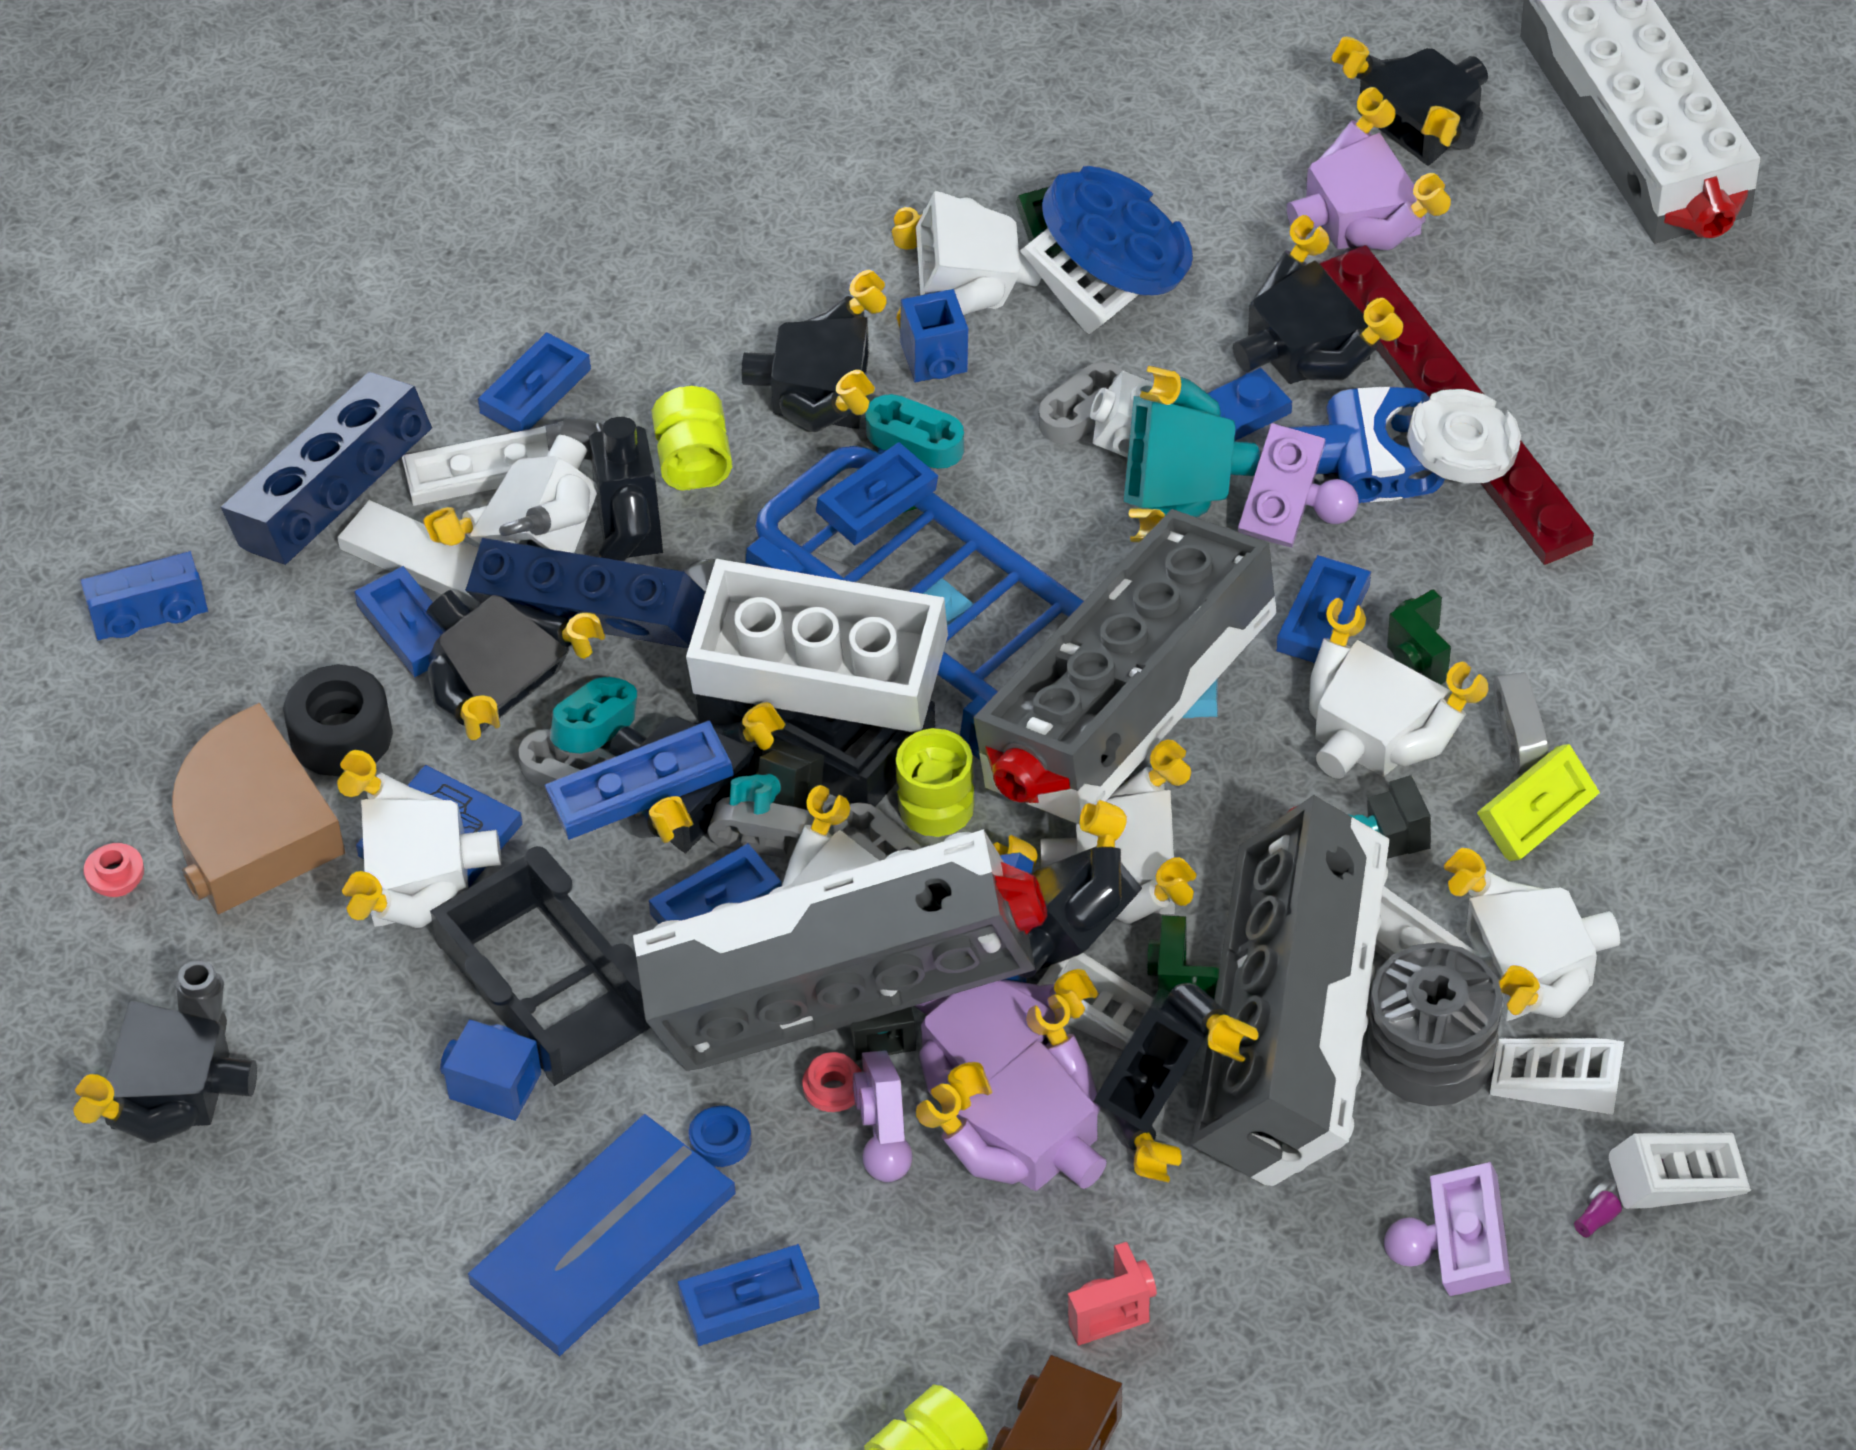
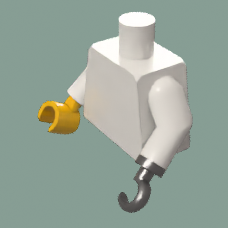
(536, 505)

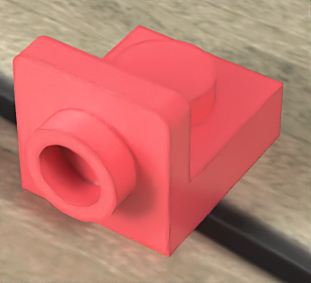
(1112, 1304)

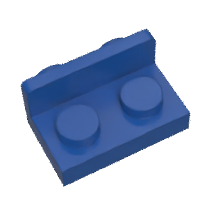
(144, 596)

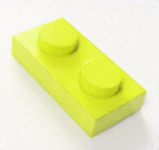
(1538, 802)

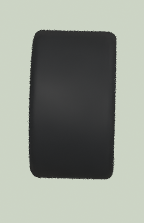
(333, 692)

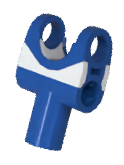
(1363, 447)

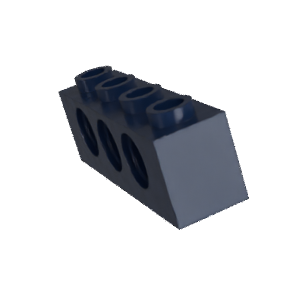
(326, 467)
(625, 596)

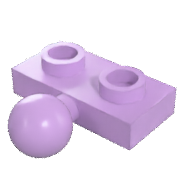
(1286, 486)
(879, 1099)
(1465, 1231)

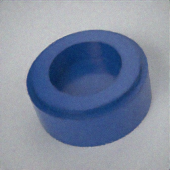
(720, 1135)

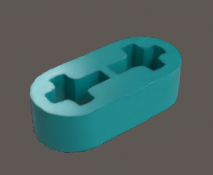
(915, 430)
(593, 715)

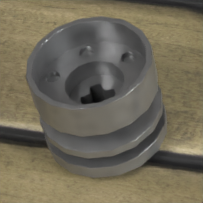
(1434, 1024)

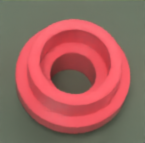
(114, 881)
(828, 1068)

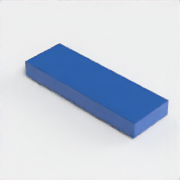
(638, 779)

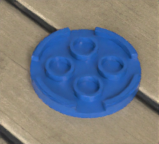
(1117, 231)

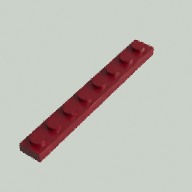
(1426, 364)

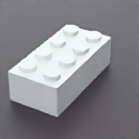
(817, 645)

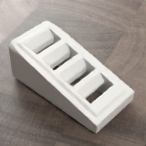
(1076, 300)
(1110, 987)
(1575, 1092)
(1643, 1179)

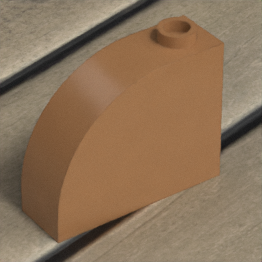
(249, 813)

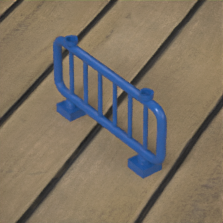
(780, 552)

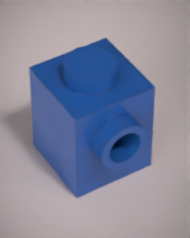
(934, 335)
(491, 1068)

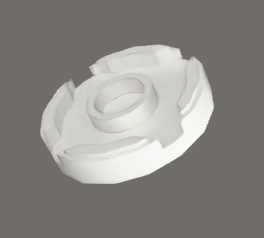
(1463, 436)

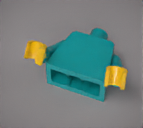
(1180, 451)

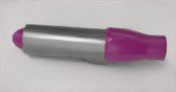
(1602, 1208)

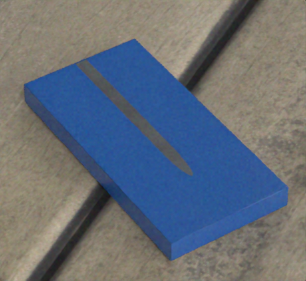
(601, 1234)

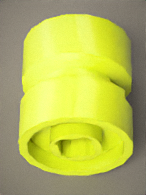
(691, 438)
(935, 782)
(933, 1423)

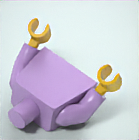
(1362, 188)
(986, 1028)
(1035, 1118)

